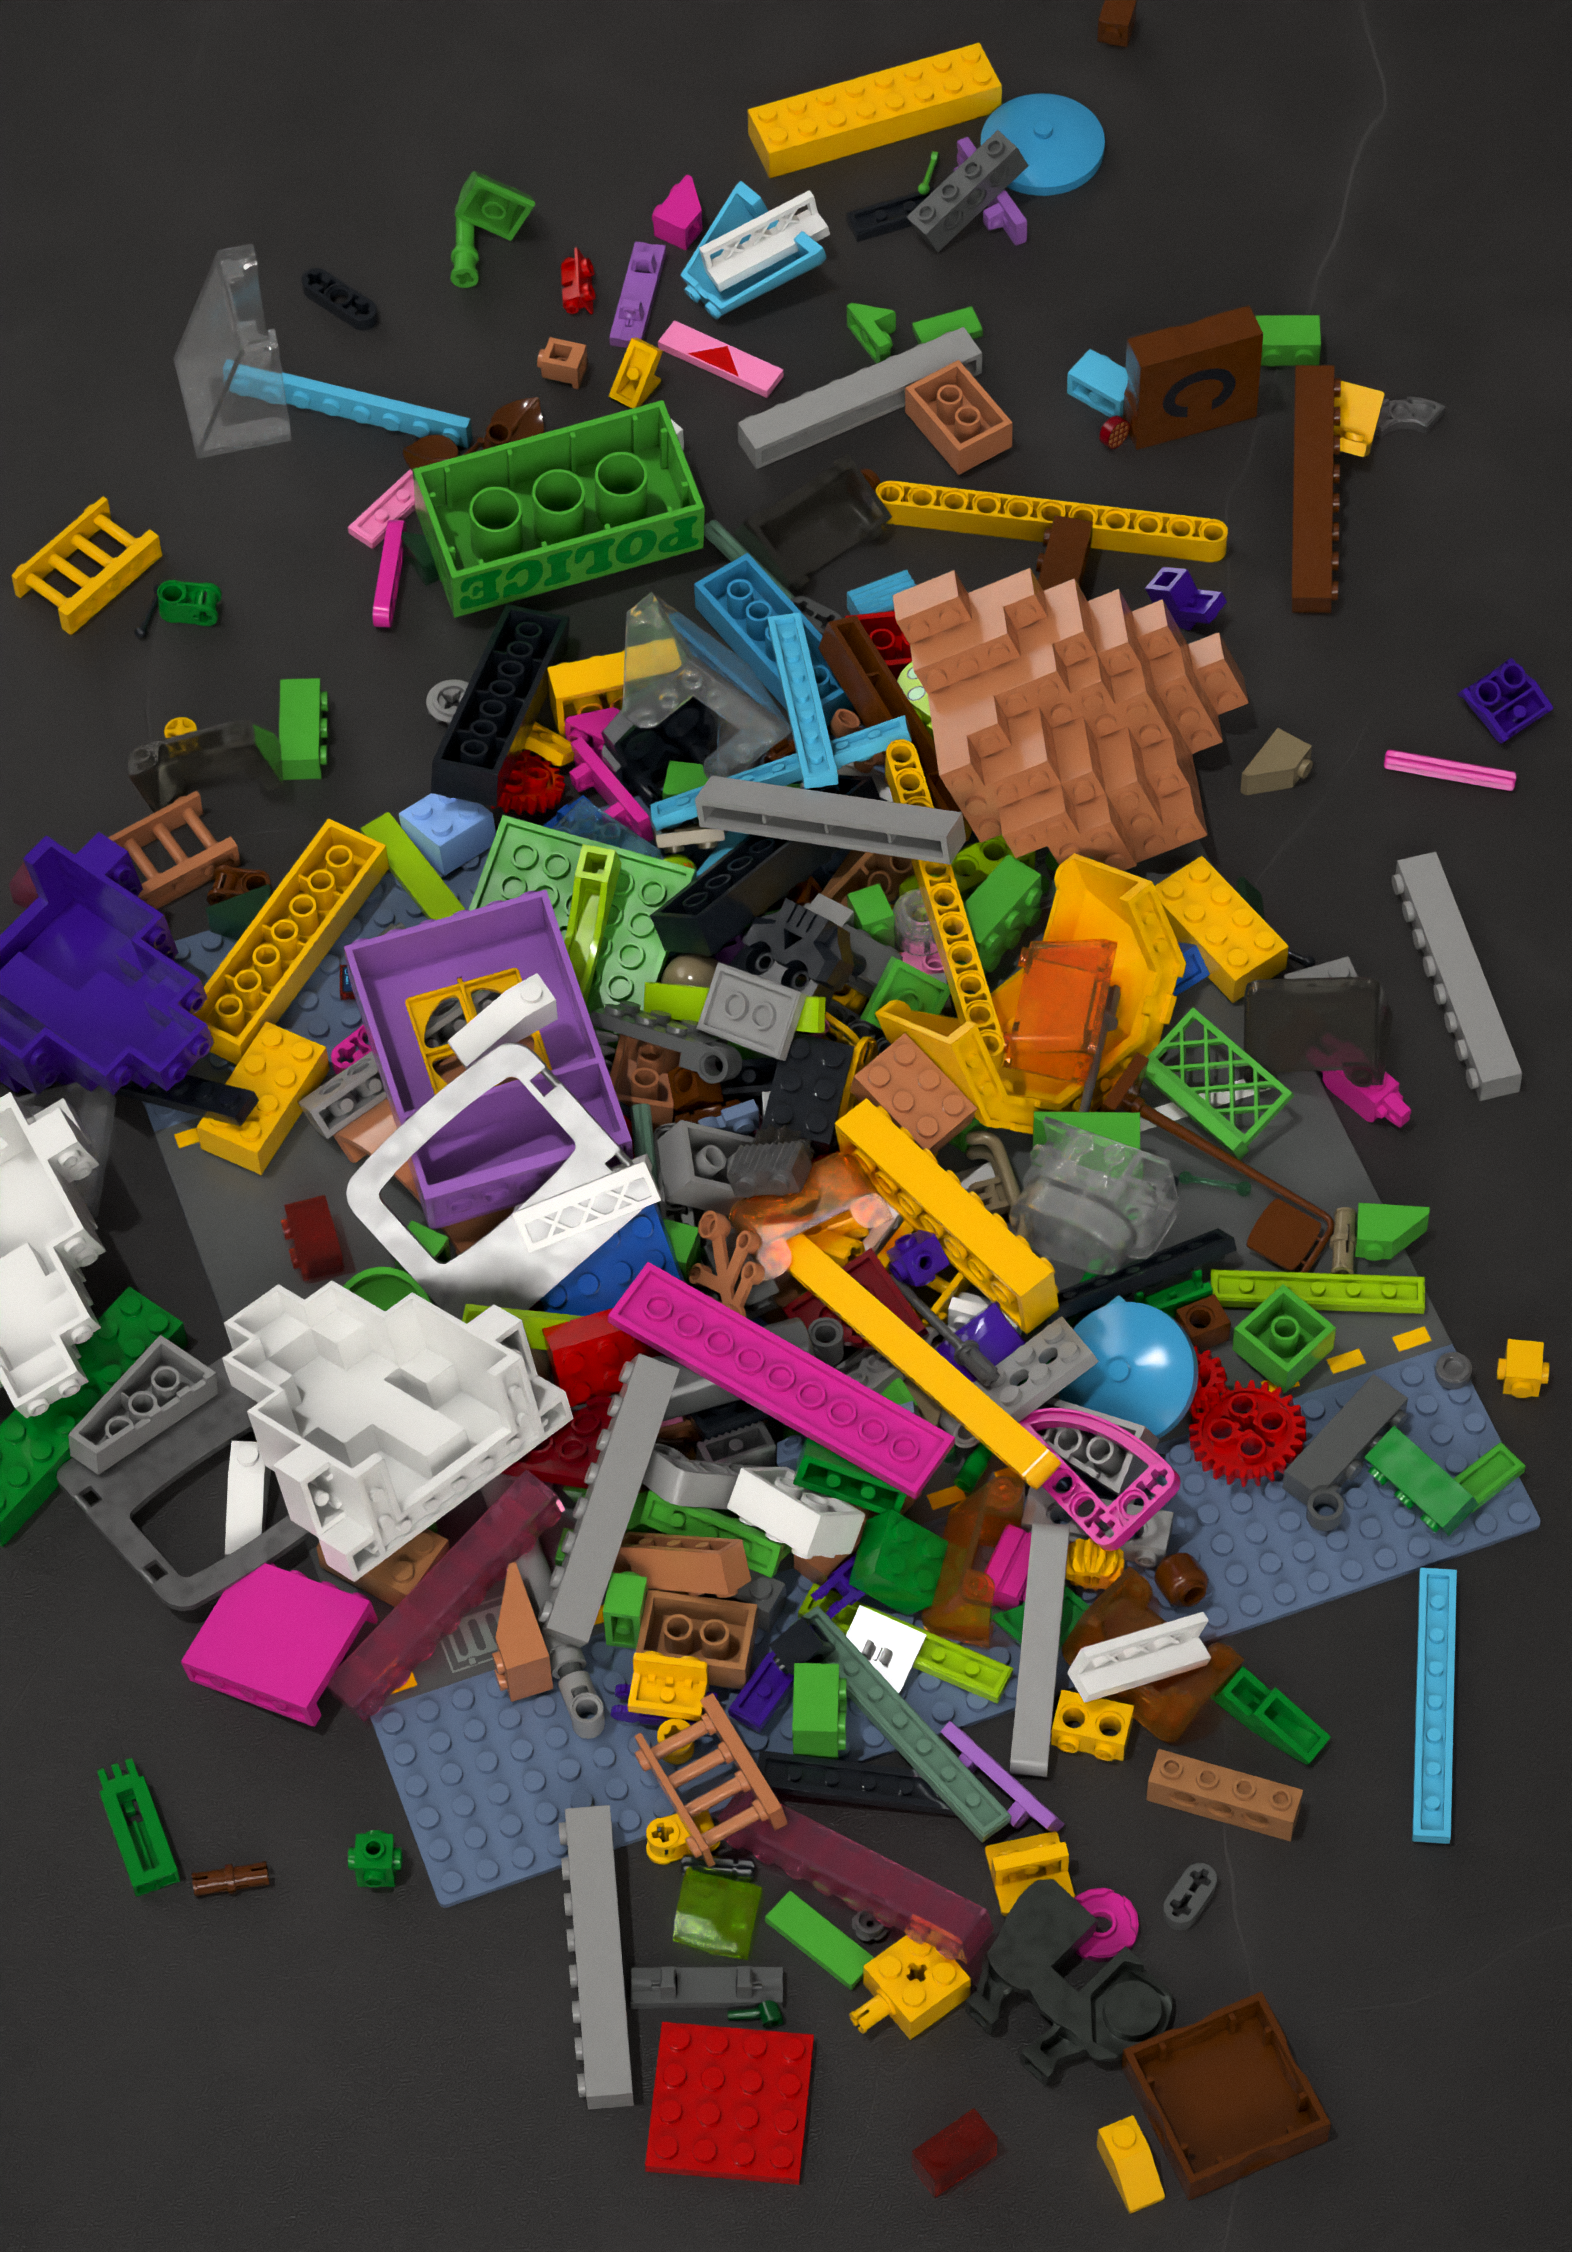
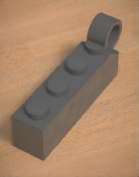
(1341, 1448)

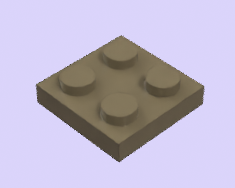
(674, 839)

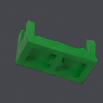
(1178, 1295)

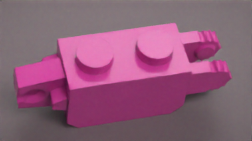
(1370, 1101)

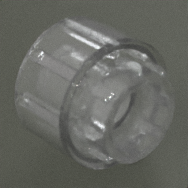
(911, 935)

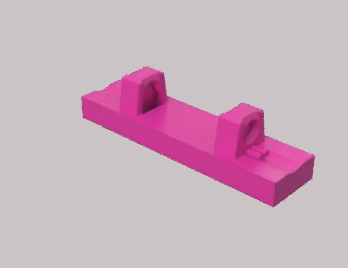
(592, 772)

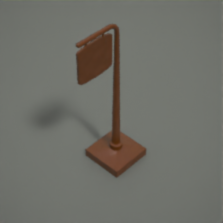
(1281, 1231)

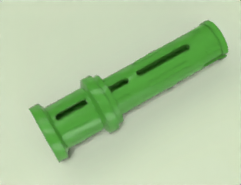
(464, 256)

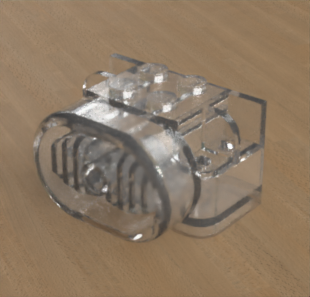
(1094, 1200)

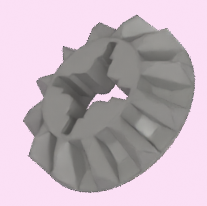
(440, 694)

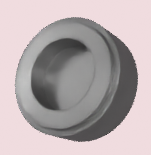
(1453, 1370)

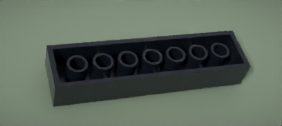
(499, 706)
(744, 884)

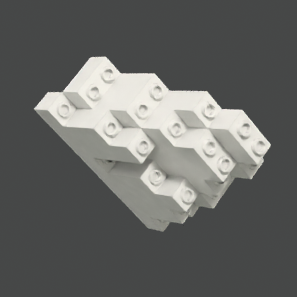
(42, 1247)
(384, 1412)

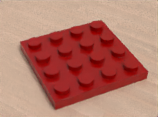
(730, 2103)

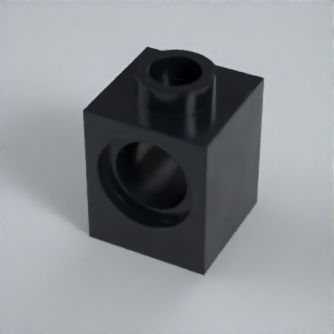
(801, 1644)

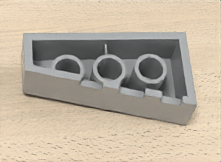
(142, 1404)
(1096, 1456)

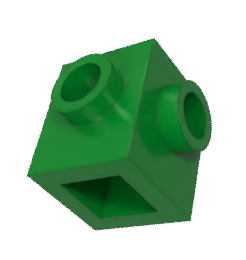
(375, 1859)

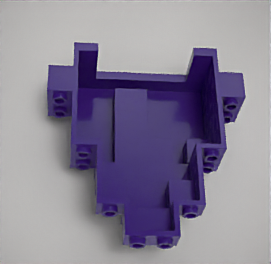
(94, 980)

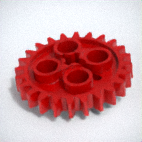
(532, 786)
(1248, 1434)

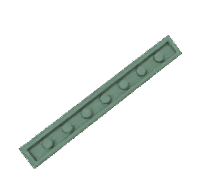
(912, 1735)

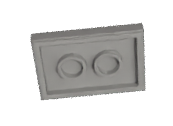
(751, 1011)

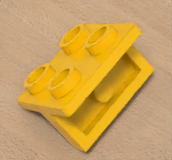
(668, 1686)
(1025, 1860)

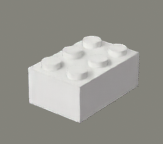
(793, 1514)

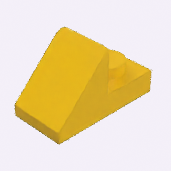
(636, 374)

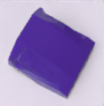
(1506, 700)
(992, 1333)

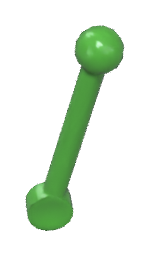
(924, 187)

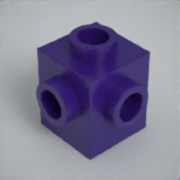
(917, 1258)

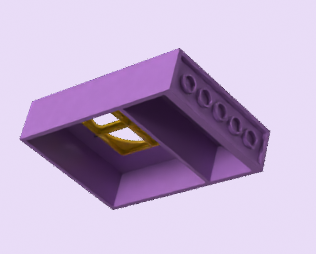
(505, 1139)

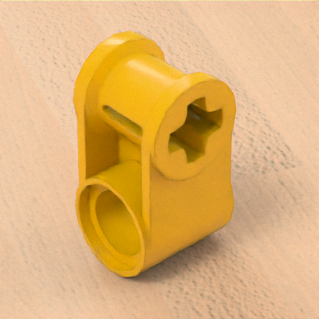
(674, 1837)

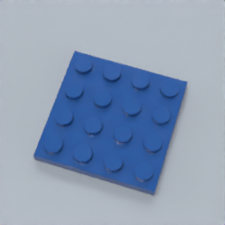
(614, 1266)

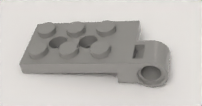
(1043, 1379)

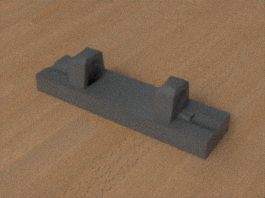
(705, 1987)

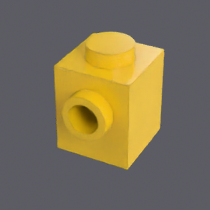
(1523, 1368)

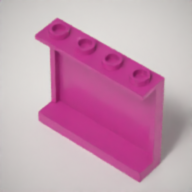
(277, 1640)

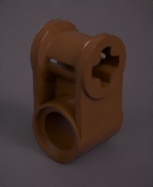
(235, 882)

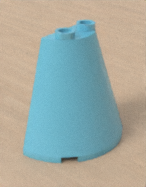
(739, 209)

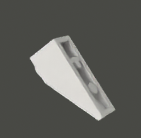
(506, 1020)
(245, 1495)

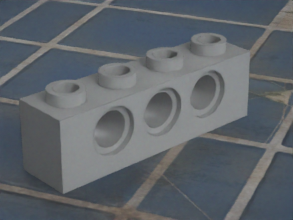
(1146, 1550)

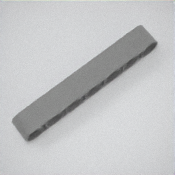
(1039, 1649)

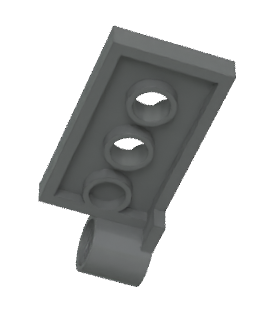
(696, 1047)

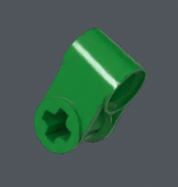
(187, 602)

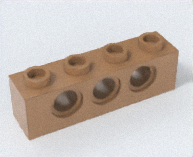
(1224, 1795)

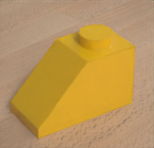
(1130, 2163)

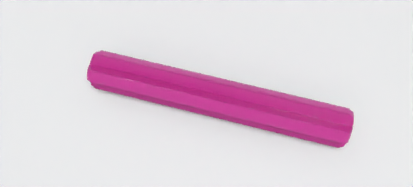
(1450, 770)

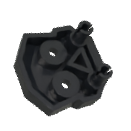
(642, 755)
(799, 950)

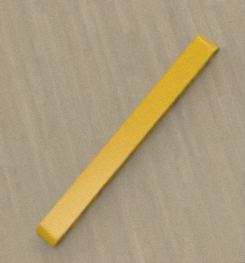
(1029, 516)
(946, 918)
(921, 1363)

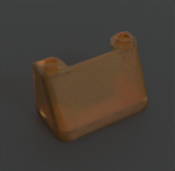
(1060, 1008)
(831, 1188)
(964, 1595)
(1164, 1705)

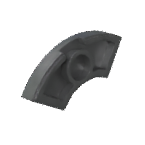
(1408, 414)

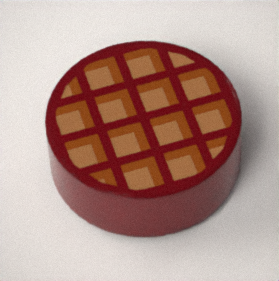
(1114, 432)

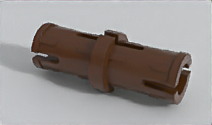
(230, 1878)

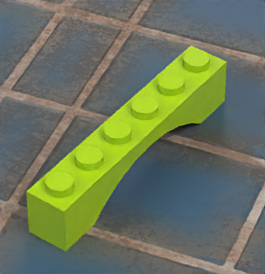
(589, 911)

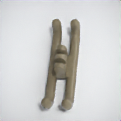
(1002, 1190)

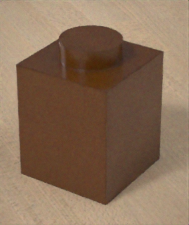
(1117, 22)

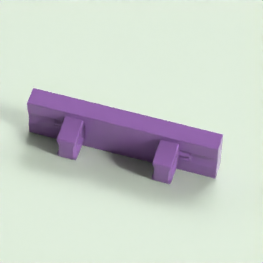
(1002, 210)
(637, 293)
(1025, 1803)

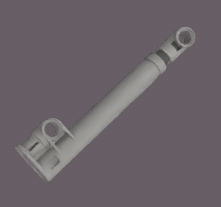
(565, 1659)

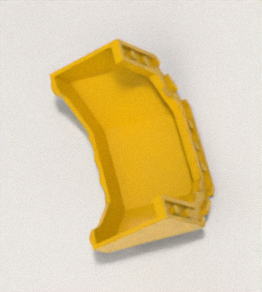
(1088, 904)

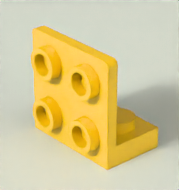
(1358, 417)

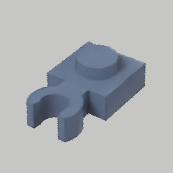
(737, 1119)

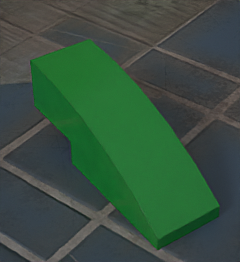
(1271, 1716)

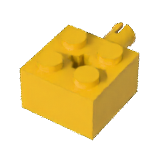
(897, 1989)

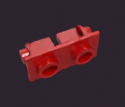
(579, 274)

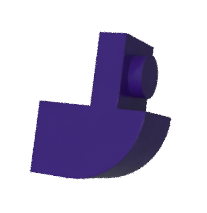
(1183, 598)

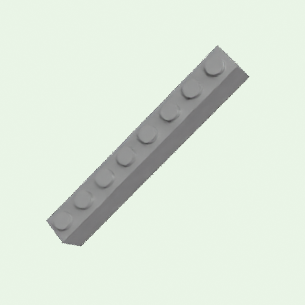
(851, 400)
(831, 819)
(1457, 977)
(608, 1500)
(598, 1958)

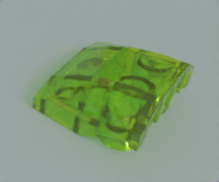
(716, 1914)

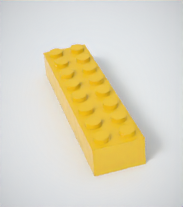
(874, 110)
(290, 936)
(937, 1203)

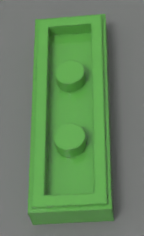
(819, 1939)

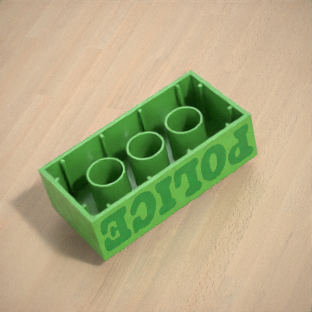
(559, 508)

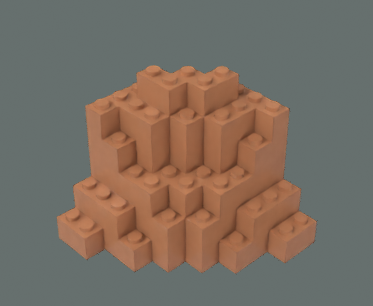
(1068, 714)

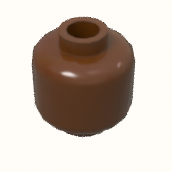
(1181, 1580)

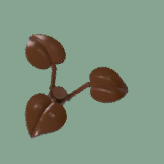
(508, 424)

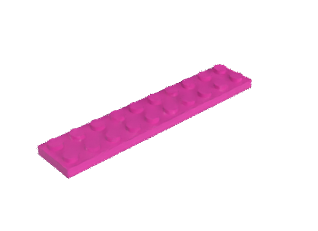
(781, 1380)

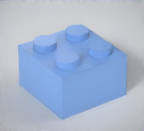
(448, 830)

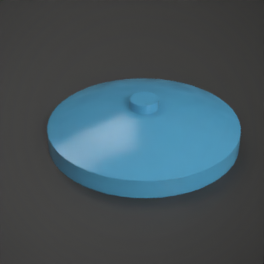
(1055, 137)
(1143, 1367)

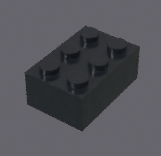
(809, 1089)

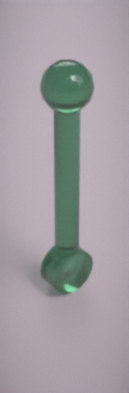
(1242, 1188)

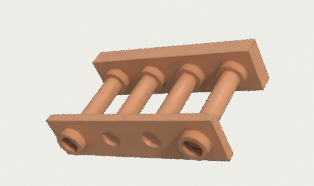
(189, 871)
(729, 1750)

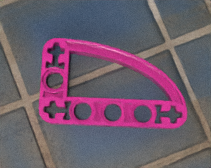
(1116, 1513)

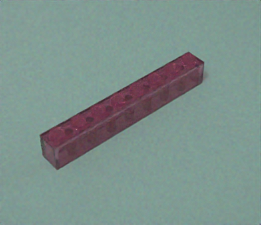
(445, 1596)
(864, 1880)

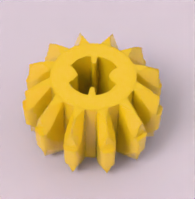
(1093, 1566)

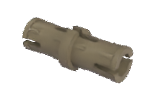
(1343, 1241)

